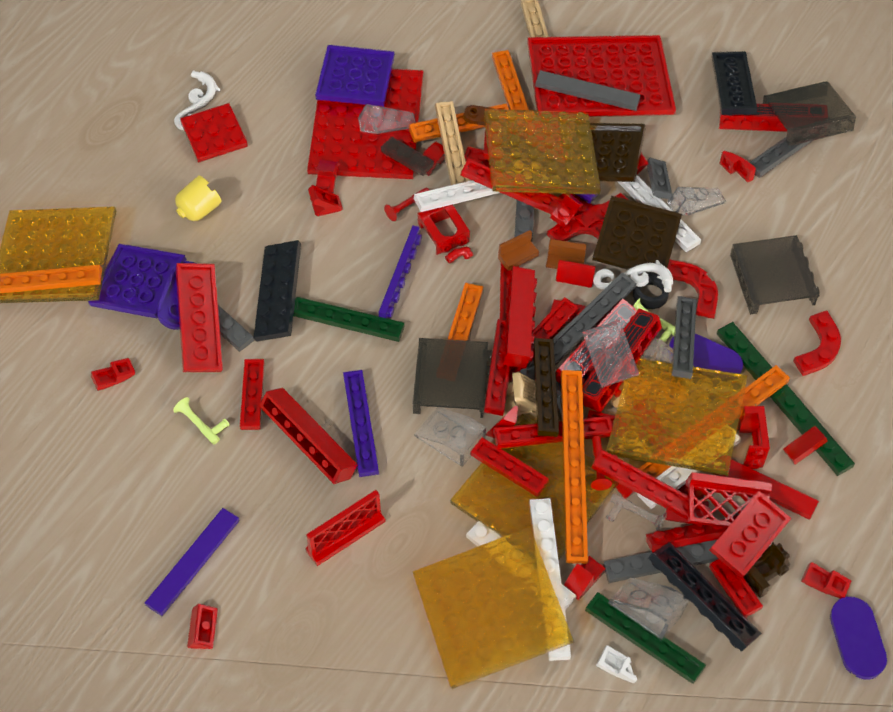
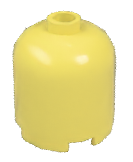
(196, 200)

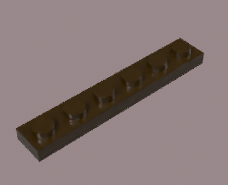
(545, 387)

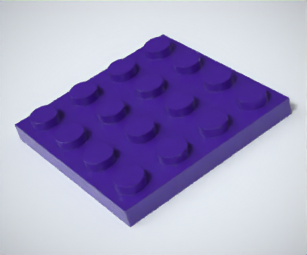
(355, 75)
(136, 280)

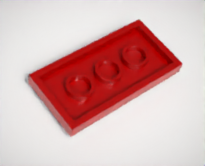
(750, 534)

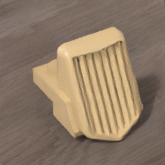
(522, 394)

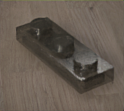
(407, 156)

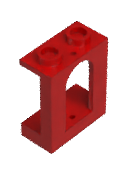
(444, 243)
(754, 422)

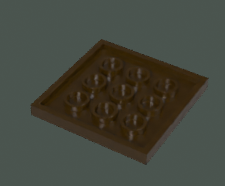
(617, 150)
(636, 234)

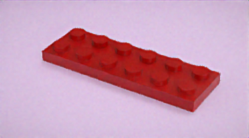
(198, 317)

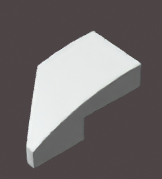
(616, 664)

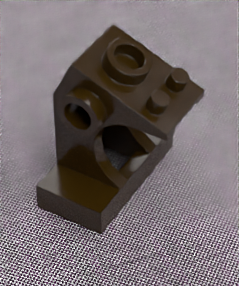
(778, 562)

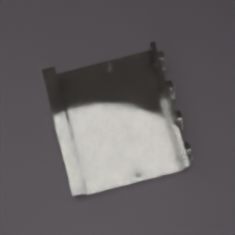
(811, 112)
(773, 272)
(451, 374)

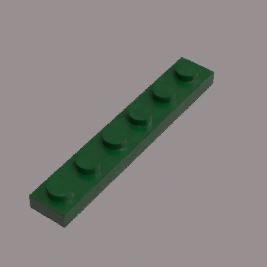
(348, 319)
(661, 649)

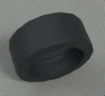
(651, 302)

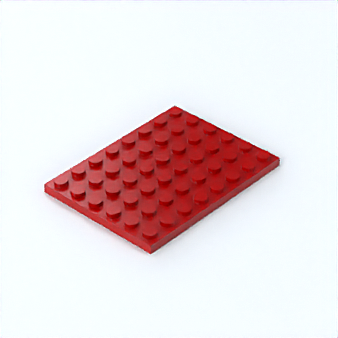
(617, 62)
(359, 153)

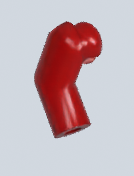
(457, 252)

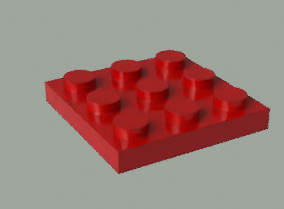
(213, 132)

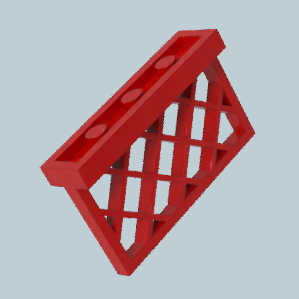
(723, 485)
(345, 528)

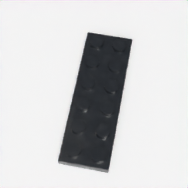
(734, 83)
(277, 291)
(704, 596)

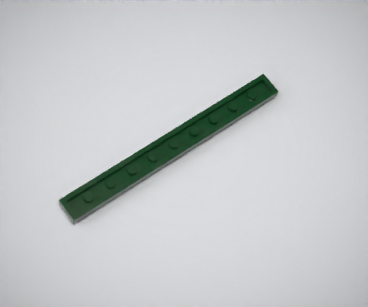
(785, 398)

